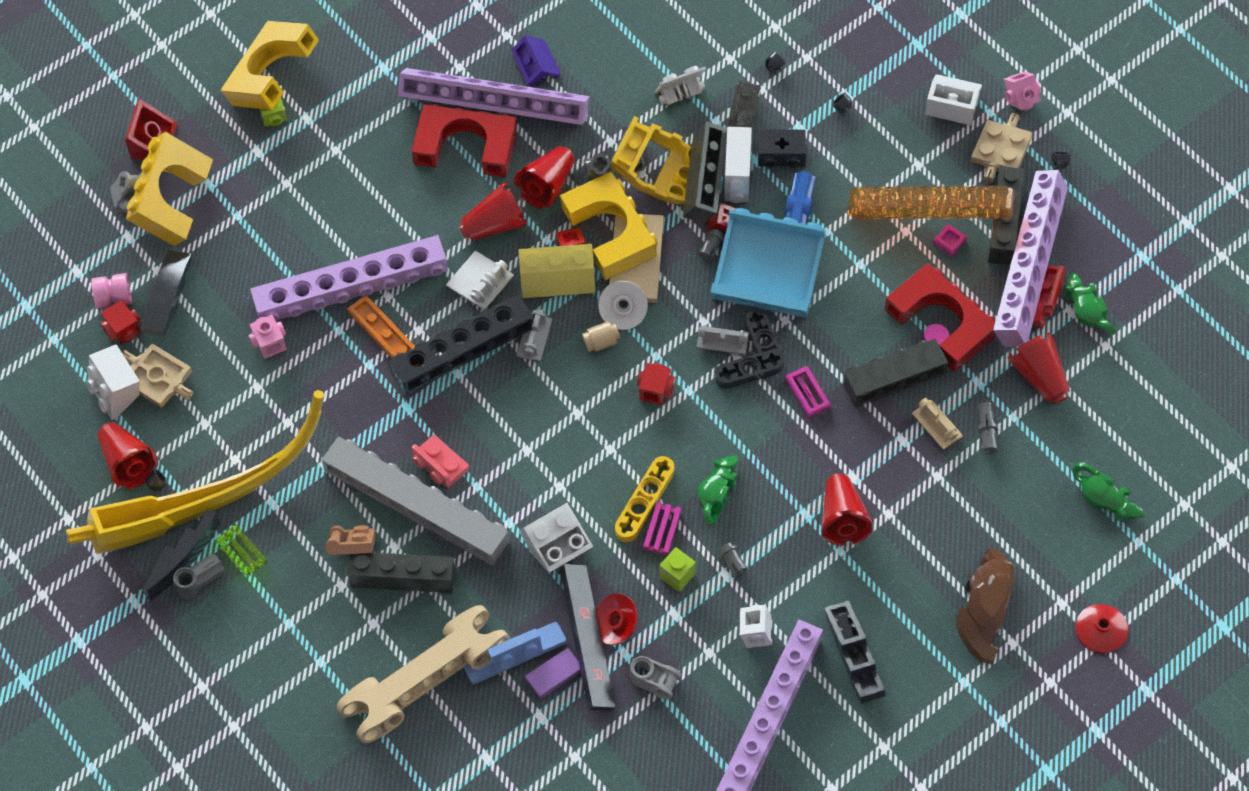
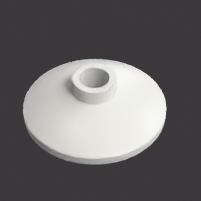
(622, 317)

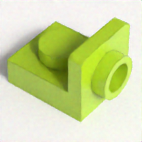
(275, 116)

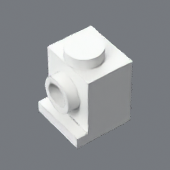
(755, 626)

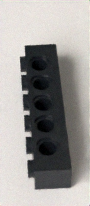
(455, 355)

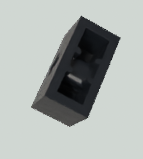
(781, 147)

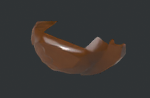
(986, 605)

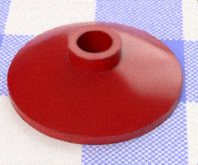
(609, 612)
(1098, 638)

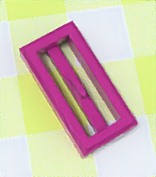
(817, 409)
(667, 511)

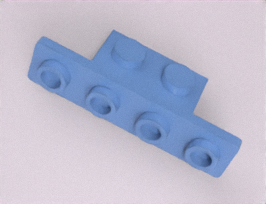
(518, 651)

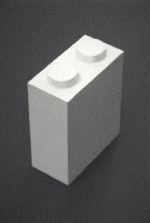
(737, 164)

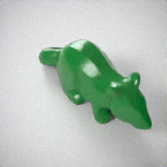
(1088, 308)
(714, 489)
(1101, 493)

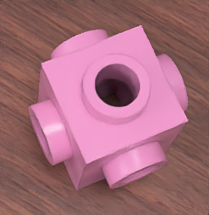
(1022, 90)
(267, 336)

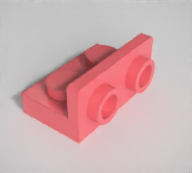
(439, 461)

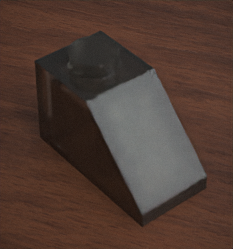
(745, 105)

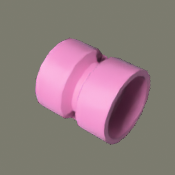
(111, 290)

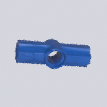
(800, 201)

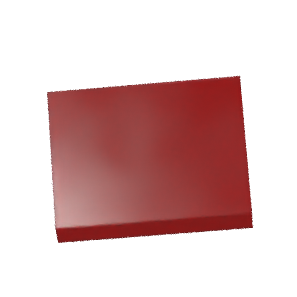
(145, 125)

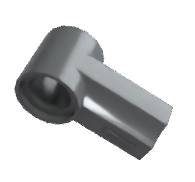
(597, 166)
(199, 576)

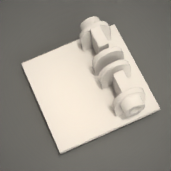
(686, 81)
(480, 279)

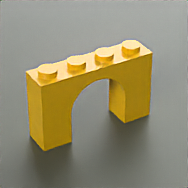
(276, 39)
(608, 196)
(147, 206)

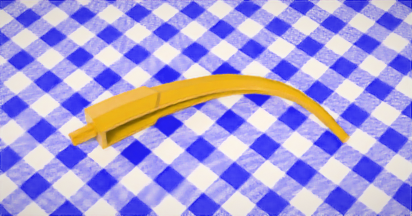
(150, 517)

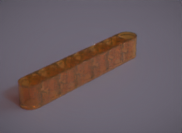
(931, 202)

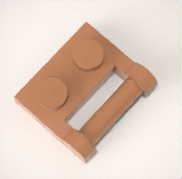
(353, 541)

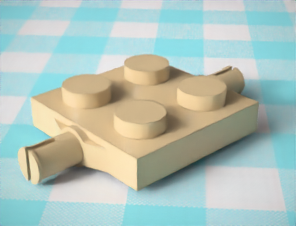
(1001, 146)
(159, 375)

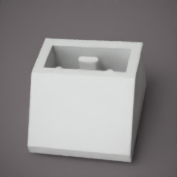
(953, 99)
(112, 381)
(556, 538)

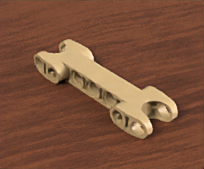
(386, 699)

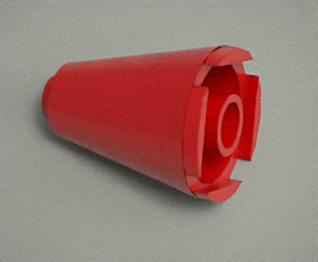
(544, 177)
(493, 215)
(1042, 368)
(126, 456)
(844, 512)

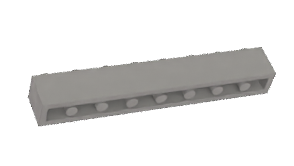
(415, 500)

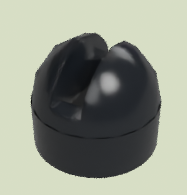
(774, 62)
(842, 102)
(1060, 158)
(156, 480)

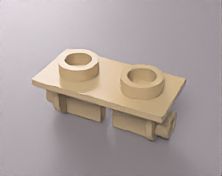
(936, 423)

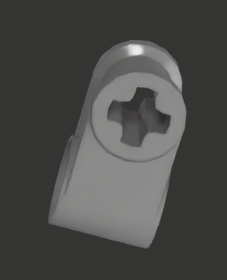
(123, 191)
(656, 677)

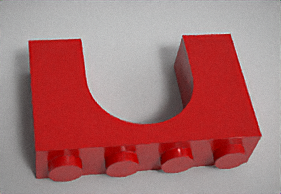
(440, 122)
(931, 288)

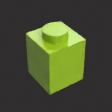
(677, 569)

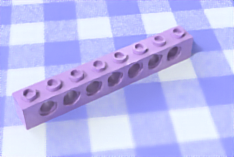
(493, 96)
(1030, 258)
(359, 271)
(772, 708)

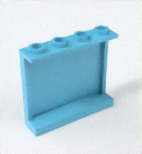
(769, 262)

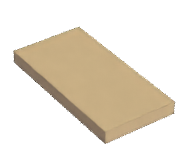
(647, 273)

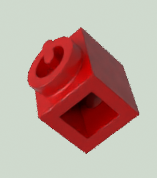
(120, 323)
(655, 383)

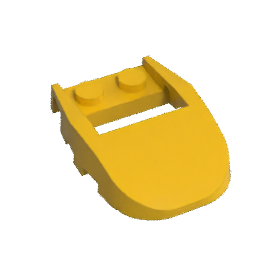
(673, 177)

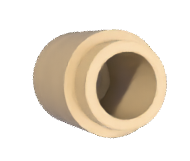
(601, 337)

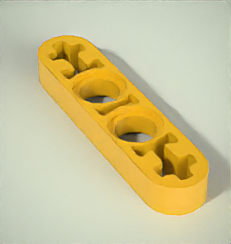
(644, 499)

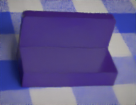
(534, 60)

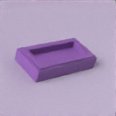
(553, 673)

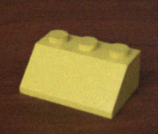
(557, 270)

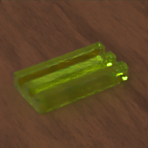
(253, 565)

